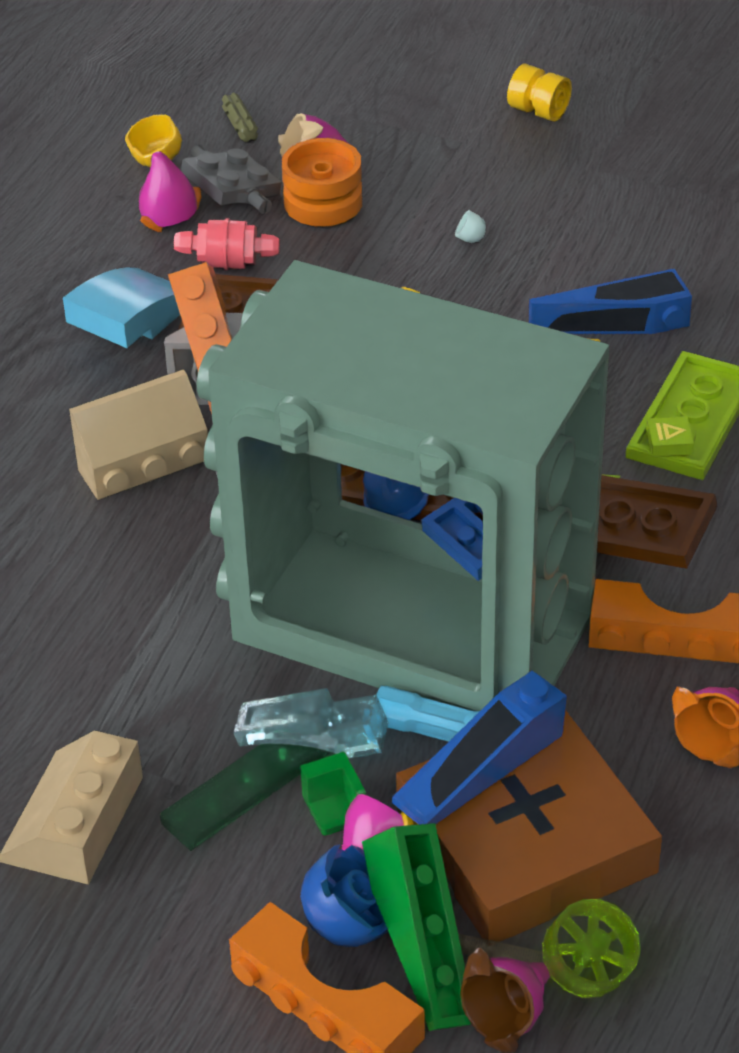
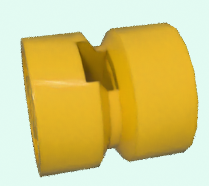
(535, 90)

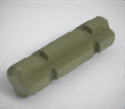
(239, 117)

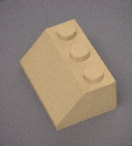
(138, 434)
(76, 807)

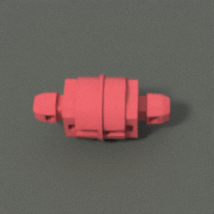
(226, 244)

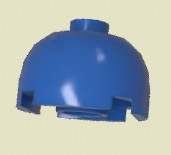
(340, 899)

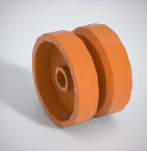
(322, 182)

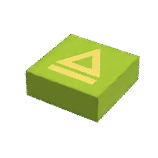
(670, 436)

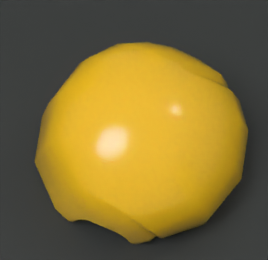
(153, 135)

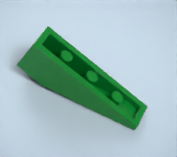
(418, 912)

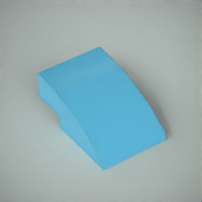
(122, 305)

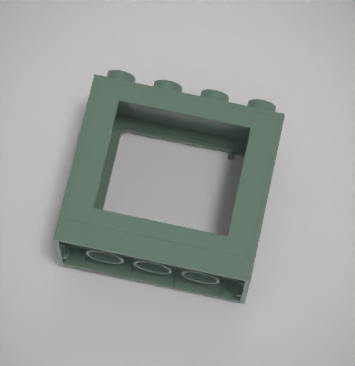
(427, 398)

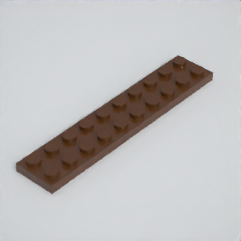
(634, 517)

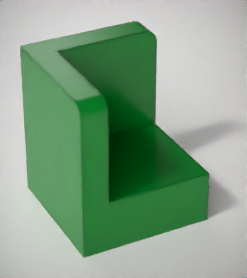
(329, 789)

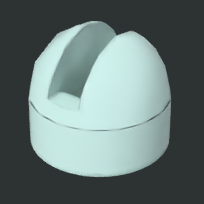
(471, 228)

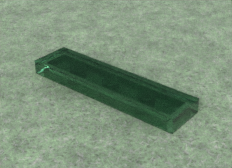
(235, 791)

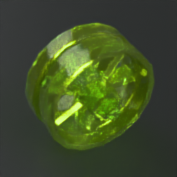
(591, 947)

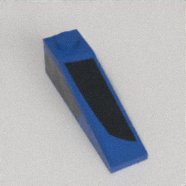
(624, 306)
(486, 749)

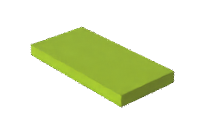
(709, 397)

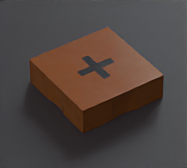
(544, 838)

